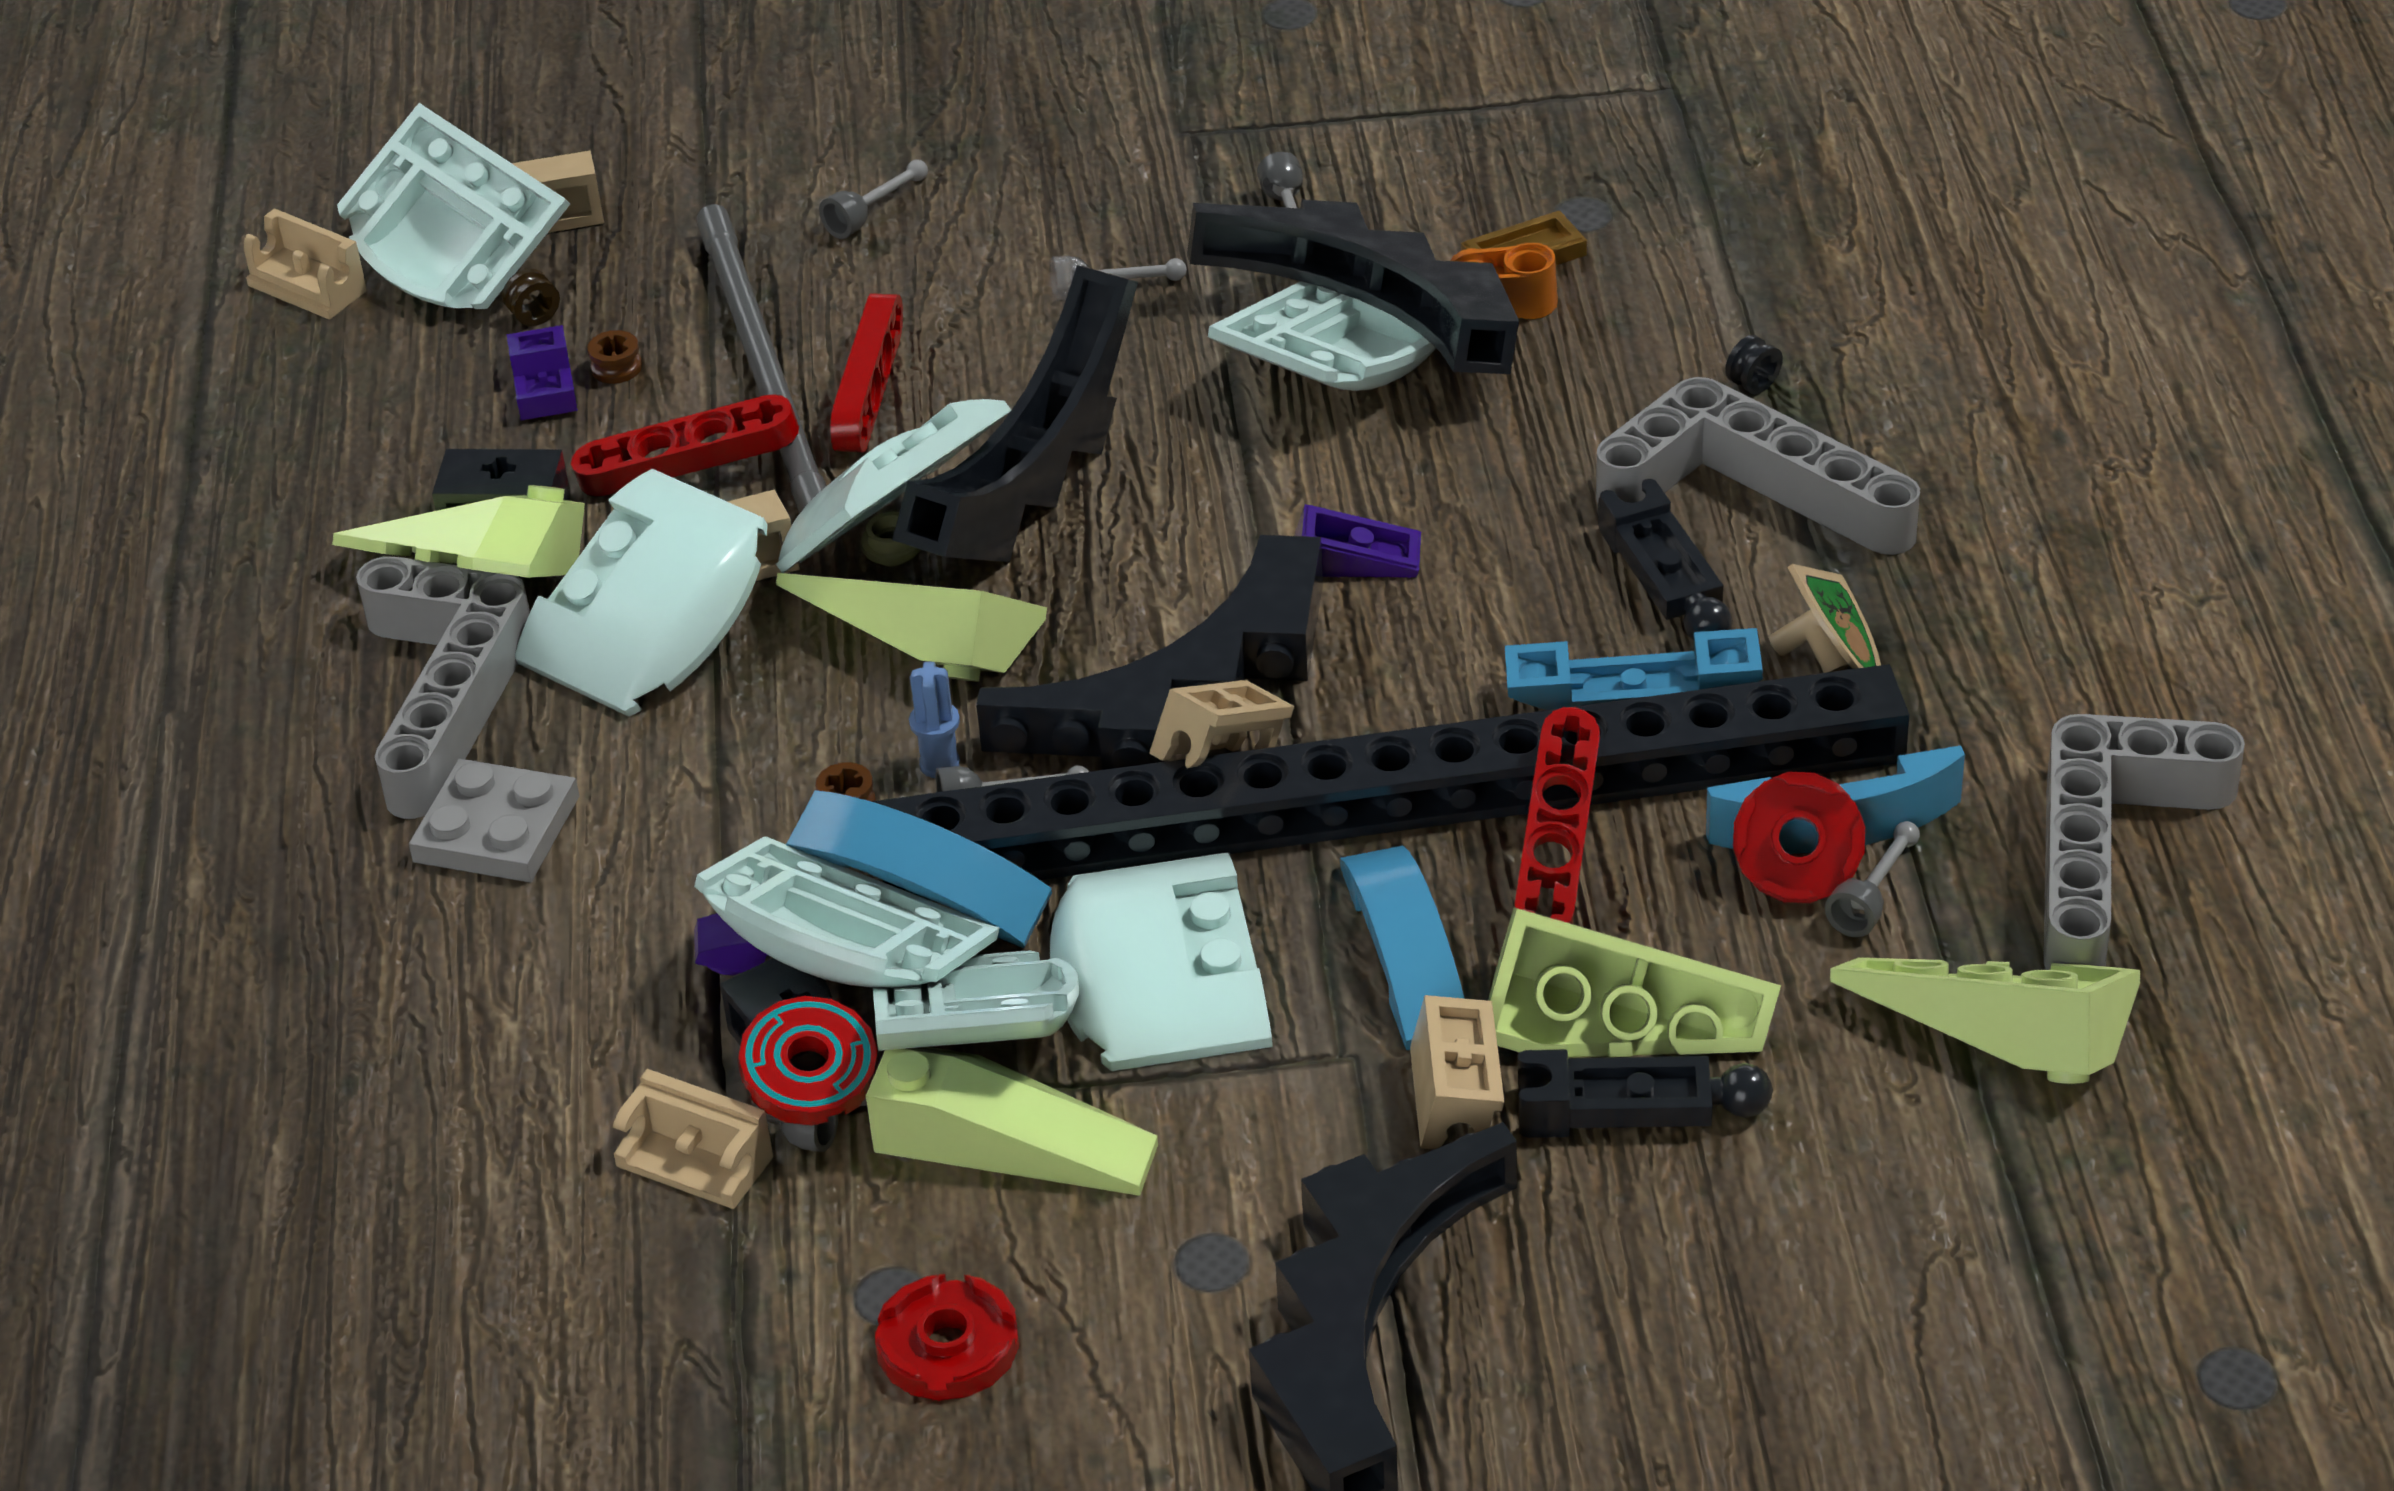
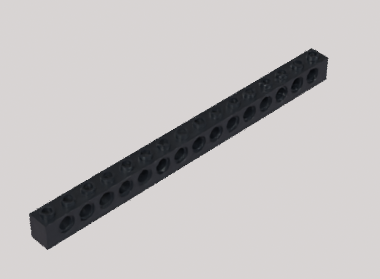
(1422, 775)

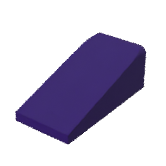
(1361, 545)

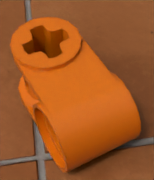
(1525, 273)

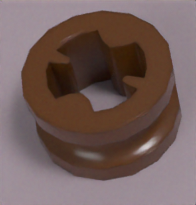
(614, 356)
(848, 780)

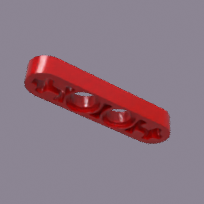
(866, 373)
(768, 426)
(1555, 825)

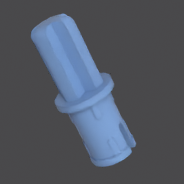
(933, 718)

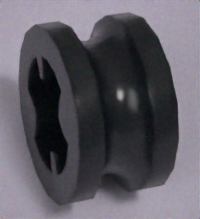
(1754, 364)

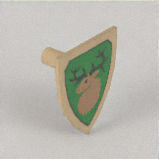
(1831, 626)

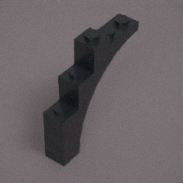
(1328, 245)
(1064, 408)
(1114, 715)
(1331, 1295)

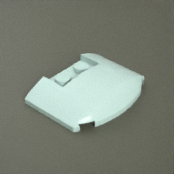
(447, 214)
(1325, 337)
(884, 475)
(645, 593)
(838, 919)
(1162, 962)
(979, 1002)

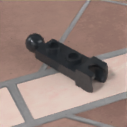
(1664, 559)
(1630, 1092)

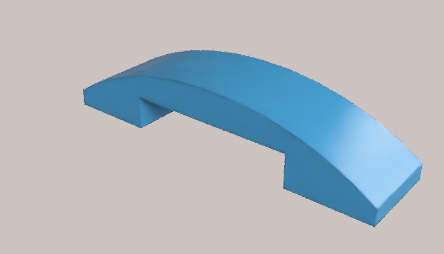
(1548, 680)
(1920, 792)
(922, 861)
(1403, 930)

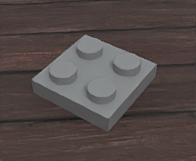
(494, 820)

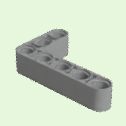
(1765, 451)
(476, 630)
(2118, 762)

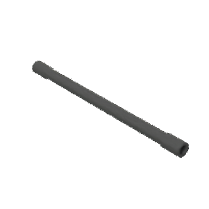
(722, 246)

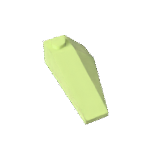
(498, 535)
(934, 624)
(1618, 997)
(2042, 1020)
(996, 1120)

